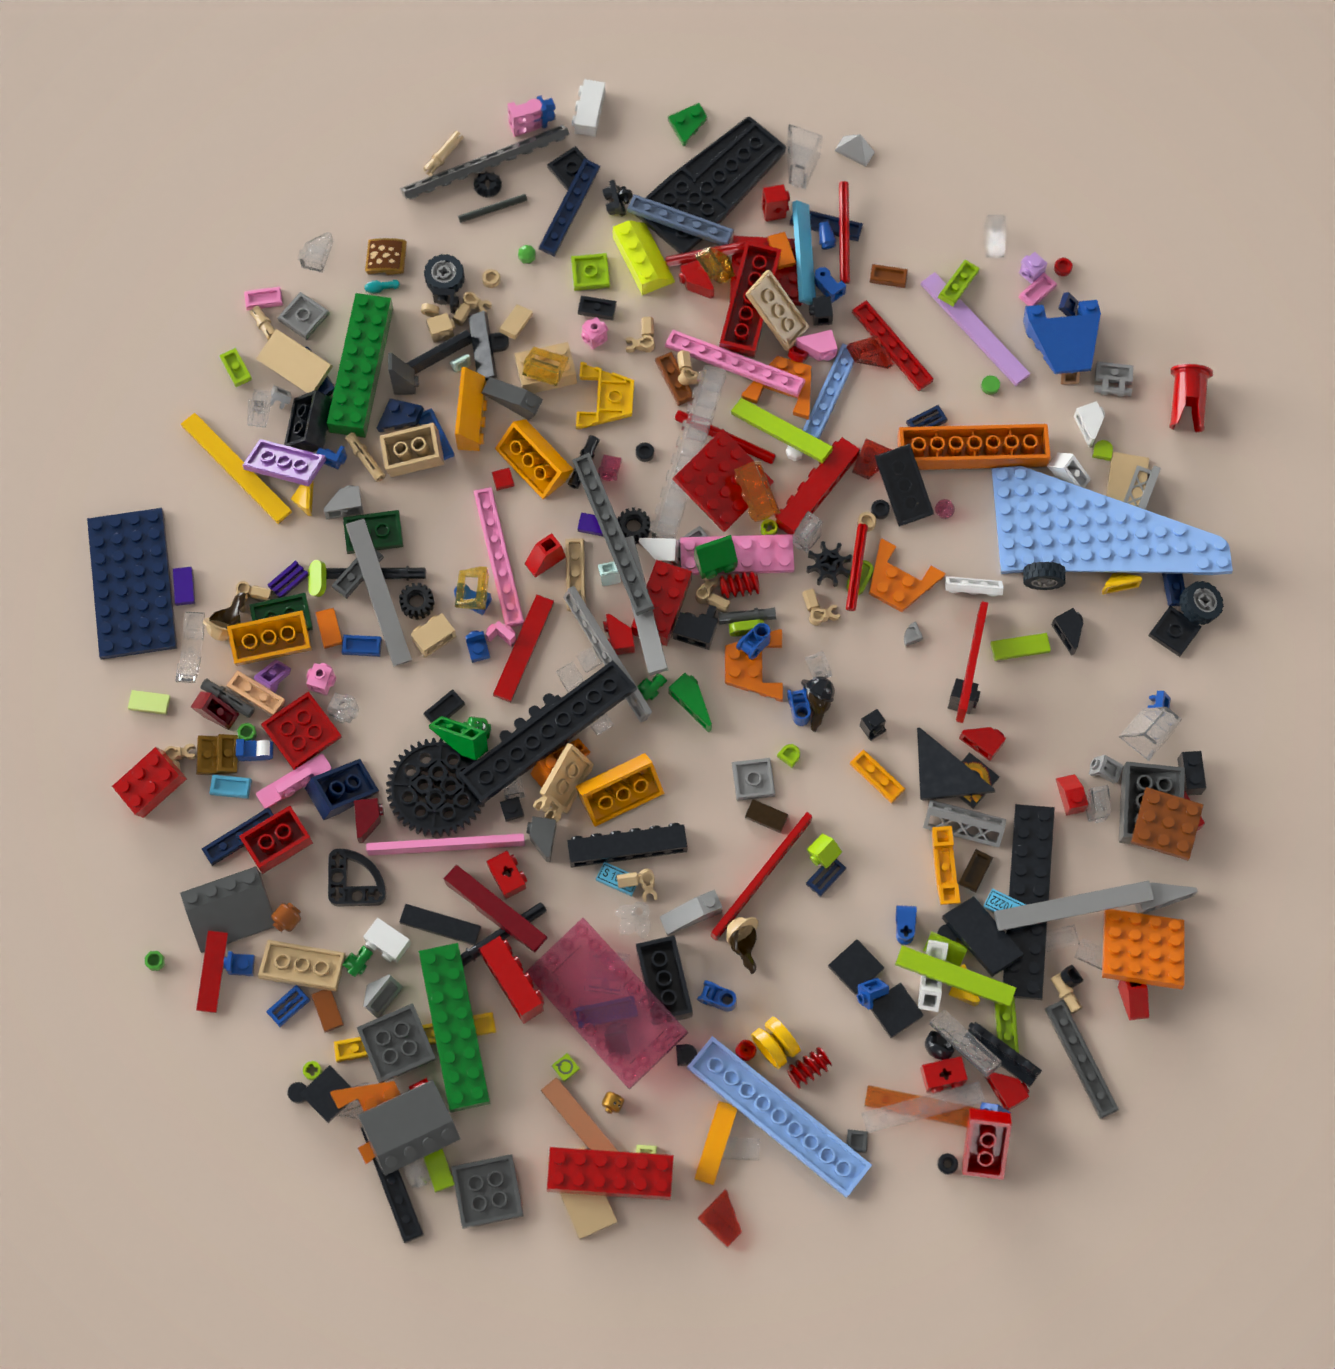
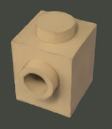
(441, 327)

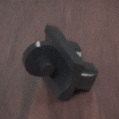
(618, 195)

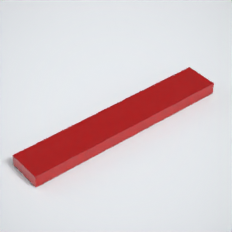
(893, 345)
(523, 648)

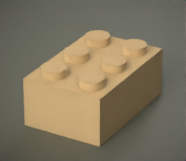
(533, 385)
(412, 450)

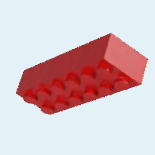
(743, 322)
(610, 1173)

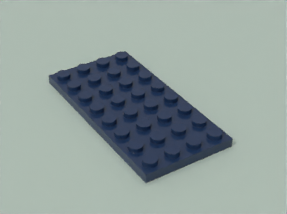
(131, 583)

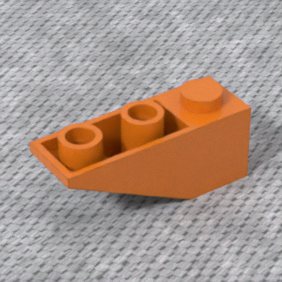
(544, 767)

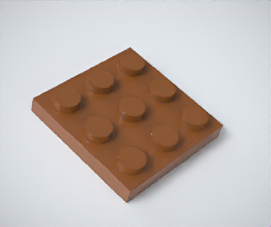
(1167, 824)

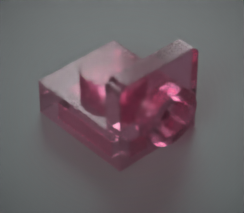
(609, 468)

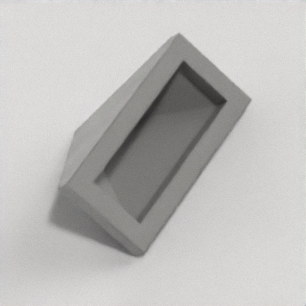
(855, 148)
(380, 994)

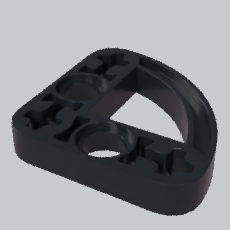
(346, 892)

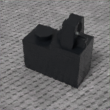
(696, 630)

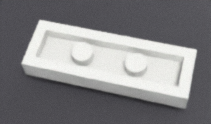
(974, 586)

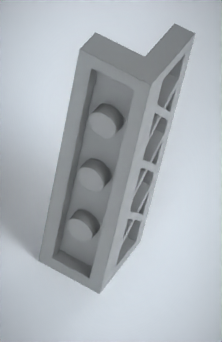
(1153, 475)
(967, 817)

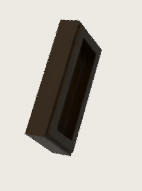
(766, 816)
(975, 870)

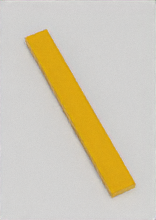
(234, 467)
(354, 1049)

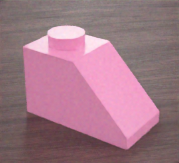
(819, 345)

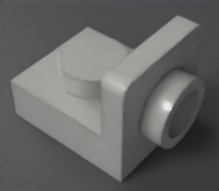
(1106, 768)

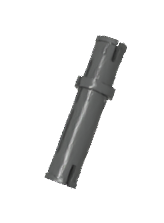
(736, 616)
(228, 698)

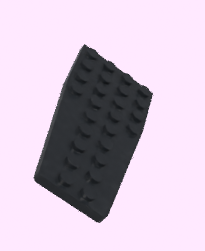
(716, 179)

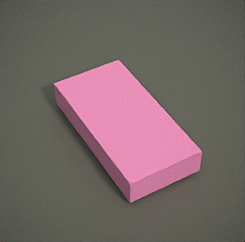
(1038, 290)
(263, 298)

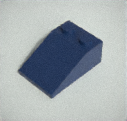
(338, 788)

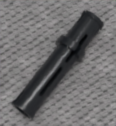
(590, 447)

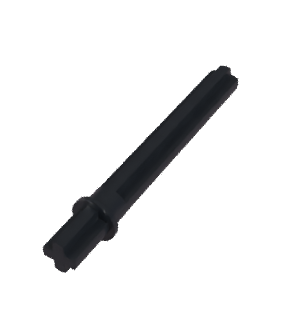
(388, 573)
(474, 952)

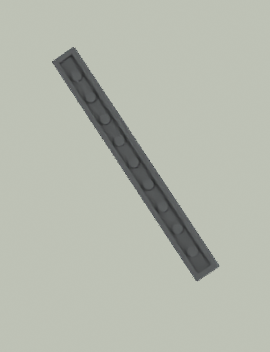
(477, 165)
(613, 534)

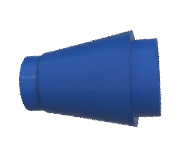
(826, 236)

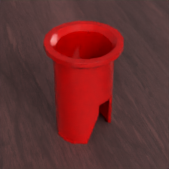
(1190, 391)

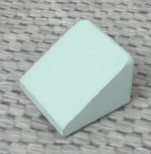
(462, 361)
(609, 573)

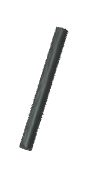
(491, 208)

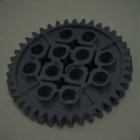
(405, 785)

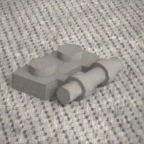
(1113, 373)

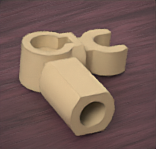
(470, 301)
(645, 343)
(687, 375)
(255, 592)
(704, 595)
(818, 615)
(179, 753)
(646, 879)

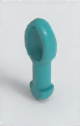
(376, 286)

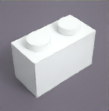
(386, 940)

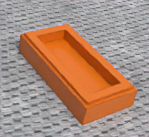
(780, 241)
(329, 628)

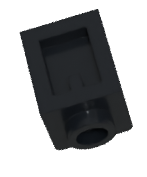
(446, 296)

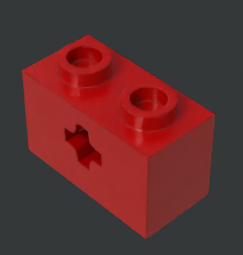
(775, 202)
(508, 885)
(953, 1067)

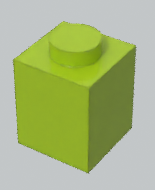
(824, 851)

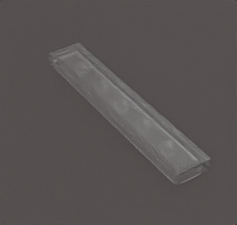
(923, 1107)

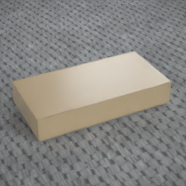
(516, 321)

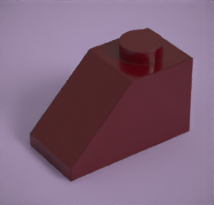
(214, 710)
(367, 817)

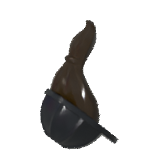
(820, 695)

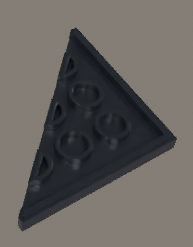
(944, 774)

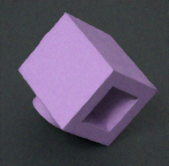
(1032, 267)

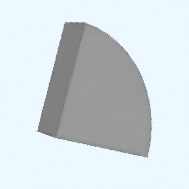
(912, 634)

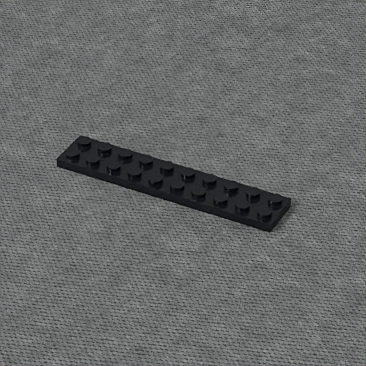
(547, 732)
(1030, 885)

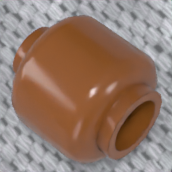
(286, 917)

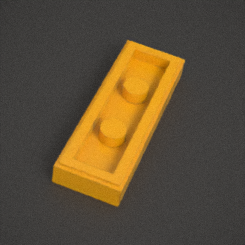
(877, 776)

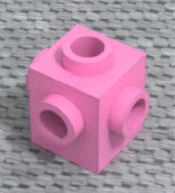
(594, 332)
(320, 678)

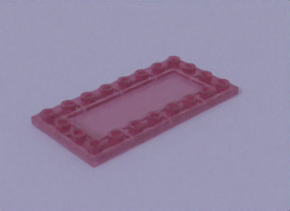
(606, 1003)

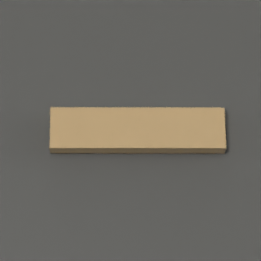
(575, 566)

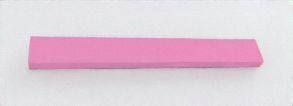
(736, 363)
(498, 557)
(445, 844)

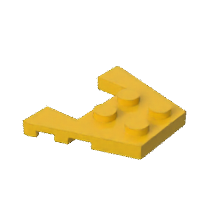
(613, 397)

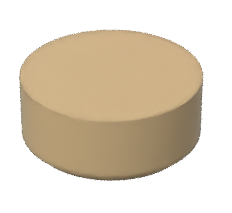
(491, 278)
(430, 310)
(867, 518)

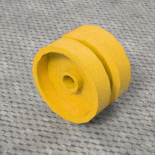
(775, 1042)

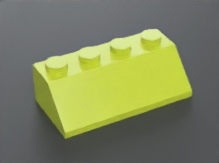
(642, 256)

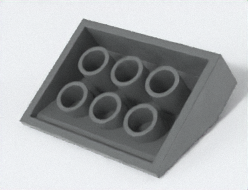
(1133, 783)
(229, 905)
(408, 1127)

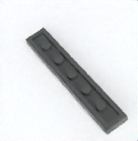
(1081, 1059)

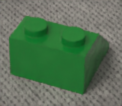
(715, 557)

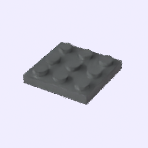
(396, 1043)
(487, 1191)

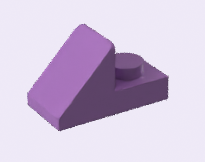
(272, 675)

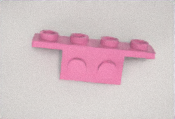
(293, 781)

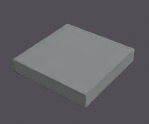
(303, 315)
(753, 779)

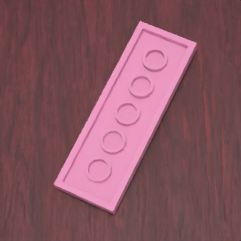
(753, 553)

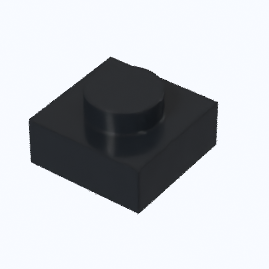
(512, 809)

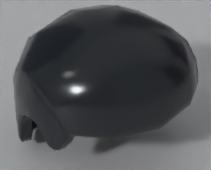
(938, 1046)

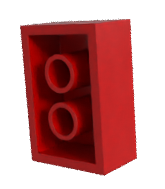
(149, 782)
(276, 839)
(986, 1143)

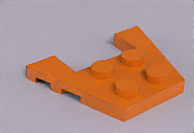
(802, 407)
(896, 586)
(747, 673)
(368, 1097)

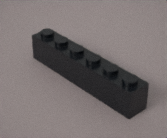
(627, 845)

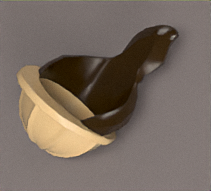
(220, 619)
(742, 937)

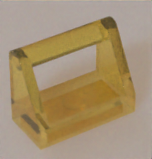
(542, 370)
(482, 587)

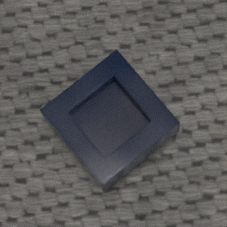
(1068, 304)

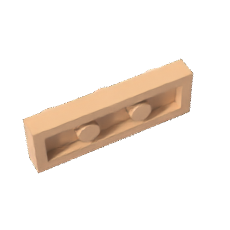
(255, 693)

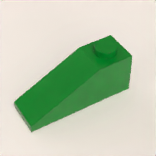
(688, 695)
(461, 737)

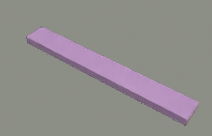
(978, 332)

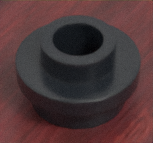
(947, 1157)

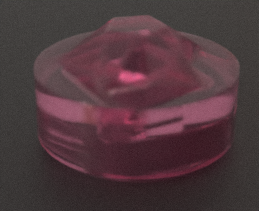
(944, 508)

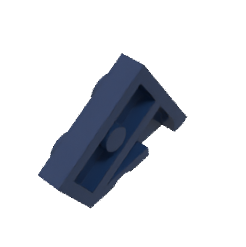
(400, 414)

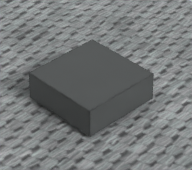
(857, 1140)

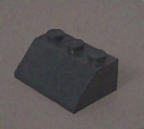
(308, 421)

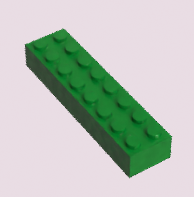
(360, 365)
(454, 1027)

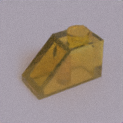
(716, 264)

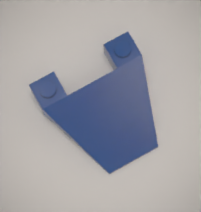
(1065, 341)

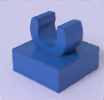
(1161, 700)

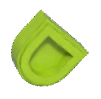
(1103, 450)
(789, 754)

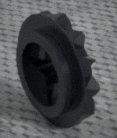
(481, 188)

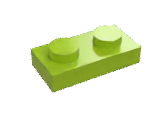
(235, 367)

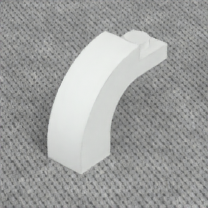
(931, 990)

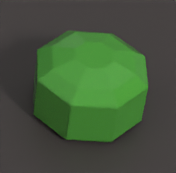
(526, 254)
(247, 732)
(154, 960)

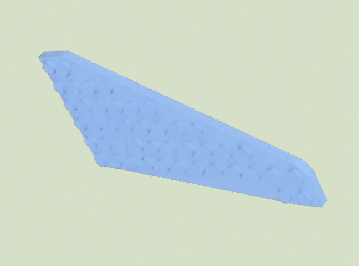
(1091, 532)

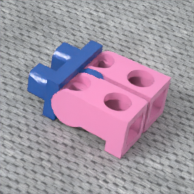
(530, 115)

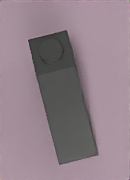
(402, 376)
(513, 397)

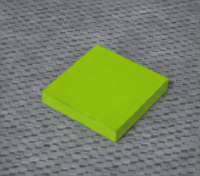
(590, 271)

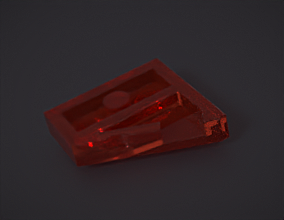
(870, 352)
(865, 463)
(721, 1219)

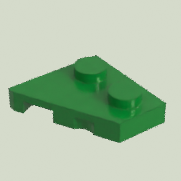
(687, 122)

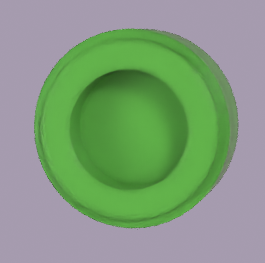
(990, 385)

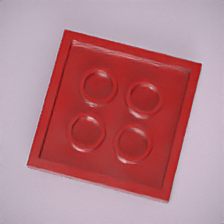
(301, 730)

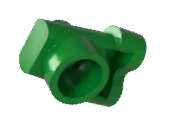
(649, 688)
(356, 964)

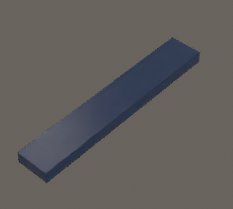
(569, 207)

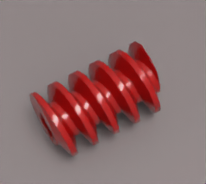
(739, 584)
(808, 1067)

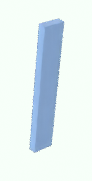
(829, 393)

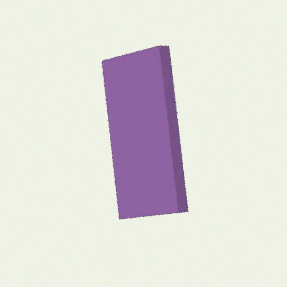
(284, 462)

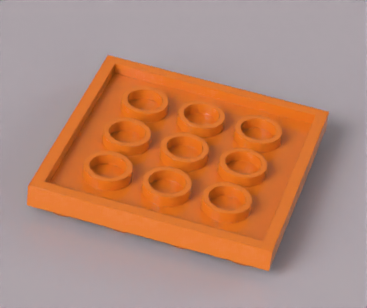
(1143, 949)

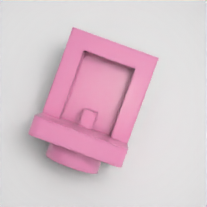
(502, 631)

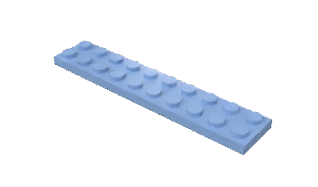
(779, 1117)

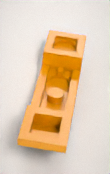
(945, 865)
(715, 1143)

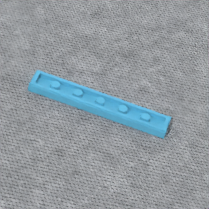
(804, 252)

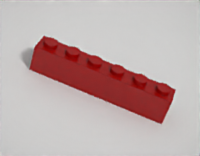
(818, 486)

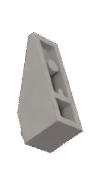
(1165, 895)
(692, 912)

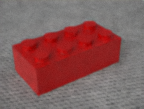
(667, 592)
(513, 982)

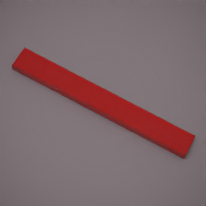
(972, 660)
(761, 876)

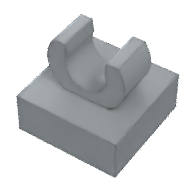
(281, 395)

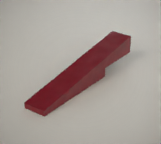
(494, 908)

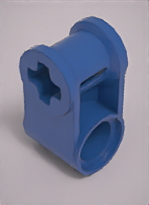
(752, 643)
(799, 703)
(905, 921)
(716, 996)

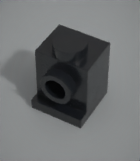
(873, 724)

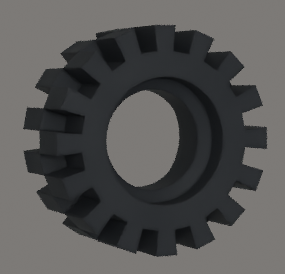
(641, 517)
(416, 611)

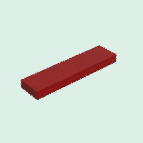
(212, 971)

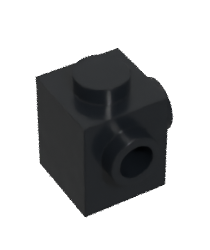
(821, 310)

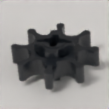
(823, 567)

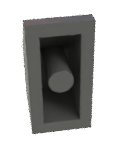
(542, 835)

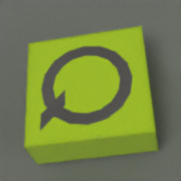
(565, 1067)

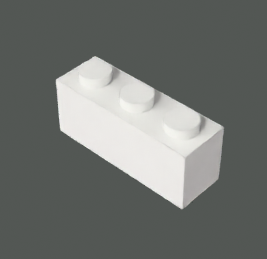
(589, 107)

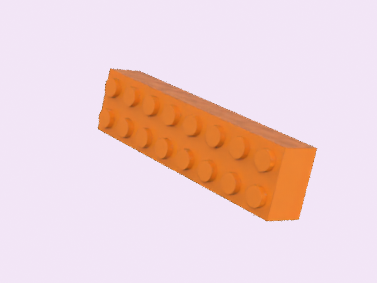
(977, 446)

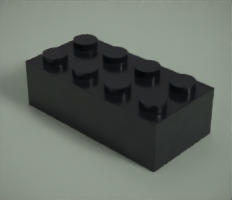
(664, 975)

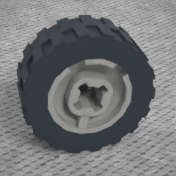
(444, 272)
(1044, 575)
(1201, 602)

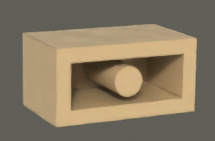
(433, 635)

